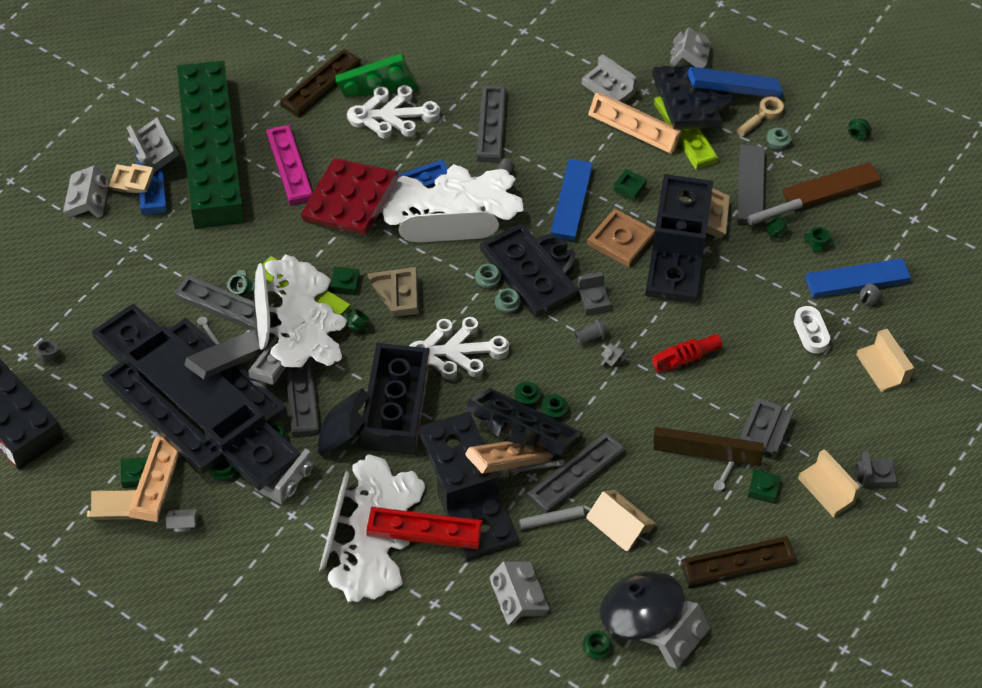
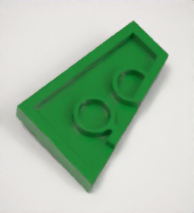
(386, 73)

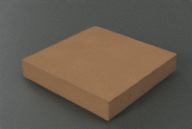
(621, 238)

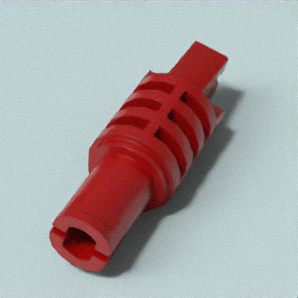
(685, 353)

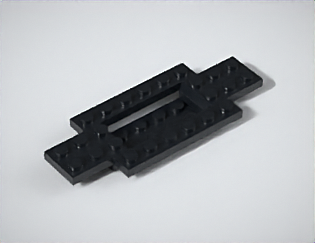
(226, 406)

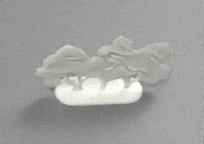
(459, 199)
(300, 313)
(375, 569)

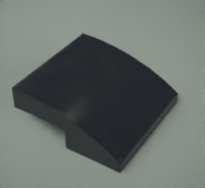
(342, 422)

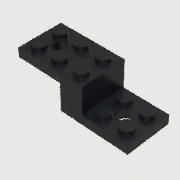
(679, 238)
(462, 485)

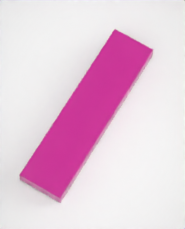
(289, 165)

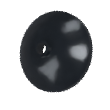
(642, 605)

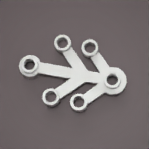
(364, 115)
(454, 349)

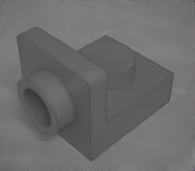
(593, 293)
(875, 472)

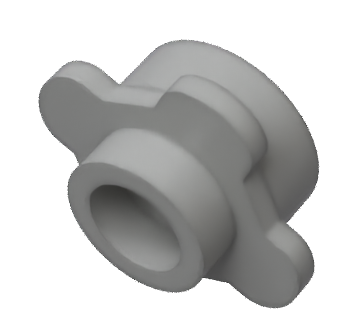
(612, 353)

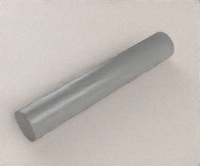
(774, 211)
(552, 517)

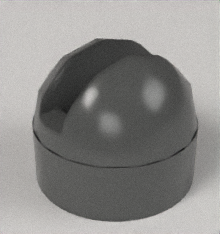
(870, 294)
(50, 350)

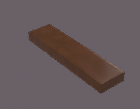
(833, 185)

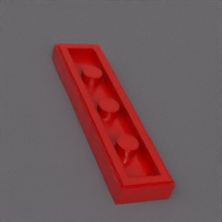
(424, 528)

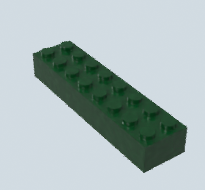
(209, 145)

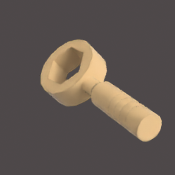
(764, 113)

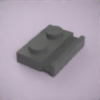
(767, 425)

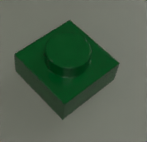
(630, 184)
(345, 280)
(132, 471)
(764, 486)

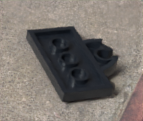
(688, 105)
(533, 267)
(523, 423)

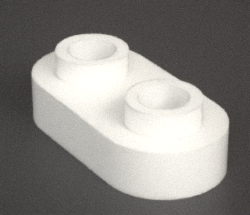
(812, 332)

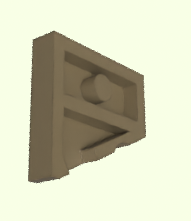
(397, 290)

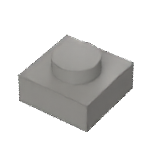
(181, 519)

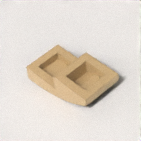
(131, 179)

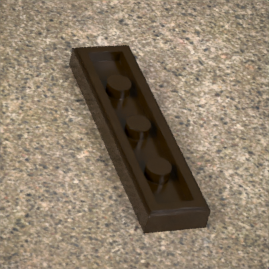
(319, 83)
(708, 446)
(738, 561)

